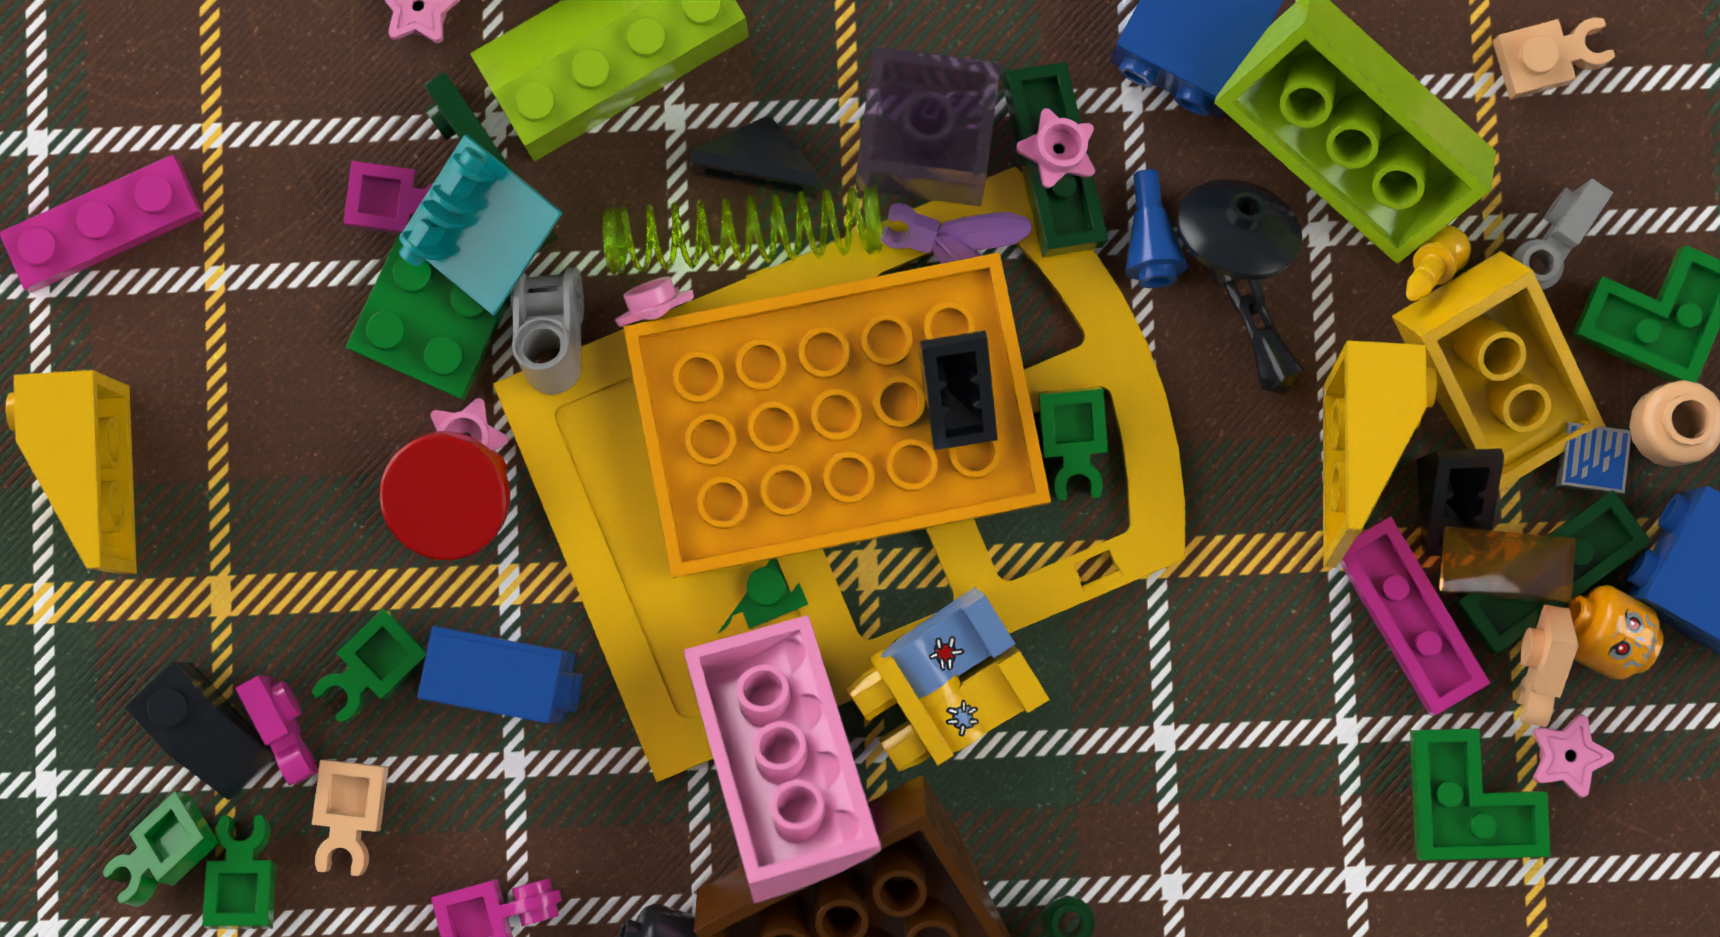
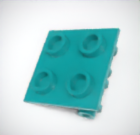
(479, 225)

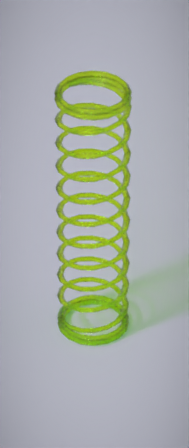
(618, 236)

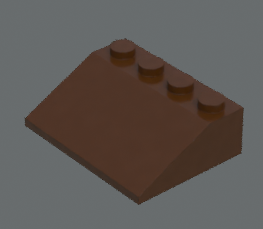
(910, 888)

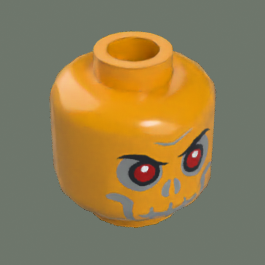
(1615, 632)

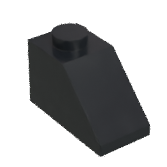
(200, 729)

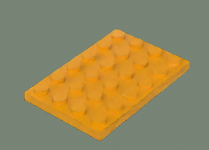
(811, 422)

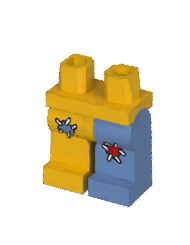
(951, 681)

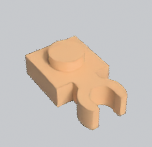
(1543, 57)
(1549, 655)
(348, 801)

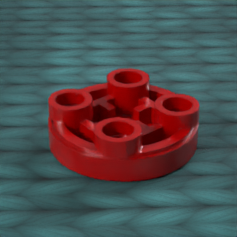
(445, 495)

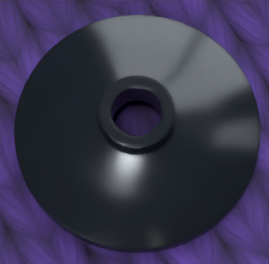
(1239, 229)

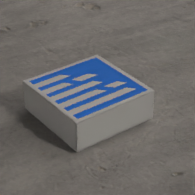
(1595, 460)

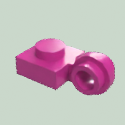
(482, 910)

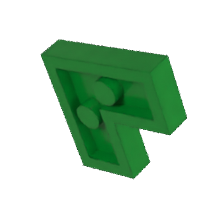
(1661, 334)
(1455, 814)

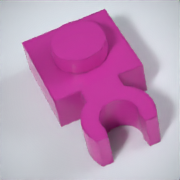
(381, 197)
(274, 714)

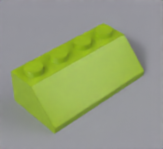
(599, 58)
(1358, 128)

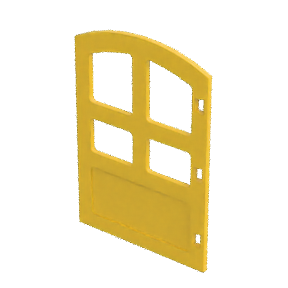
(603, 507)

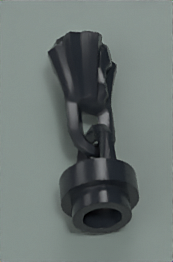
(1275, 363)

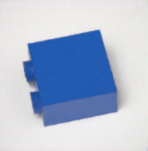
(1191, 46)
(1684, 567)
(500, 676)

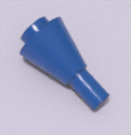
(1153, 247)

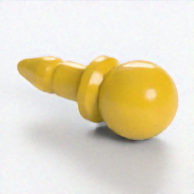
(1438, 261)

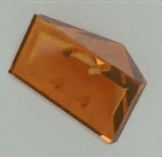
(1507, 564)

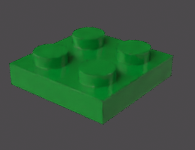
(424, 326)

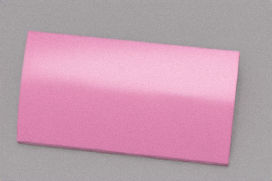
(781, 757)

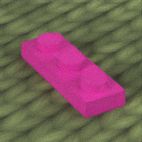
(101, 224)
(1412, 617)

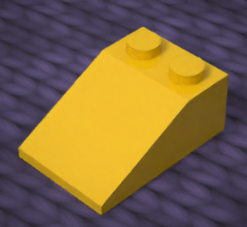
(1501, 364)
(1368, 418)
(80, 449)

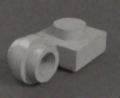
(1570, 220)

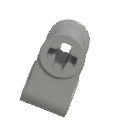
(548, 317)

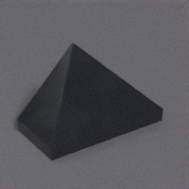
(756, 157)
(958, 389)
(1457, 491)

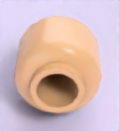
(1676, 423)

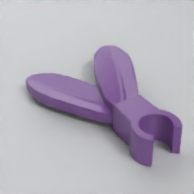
(954, 238)

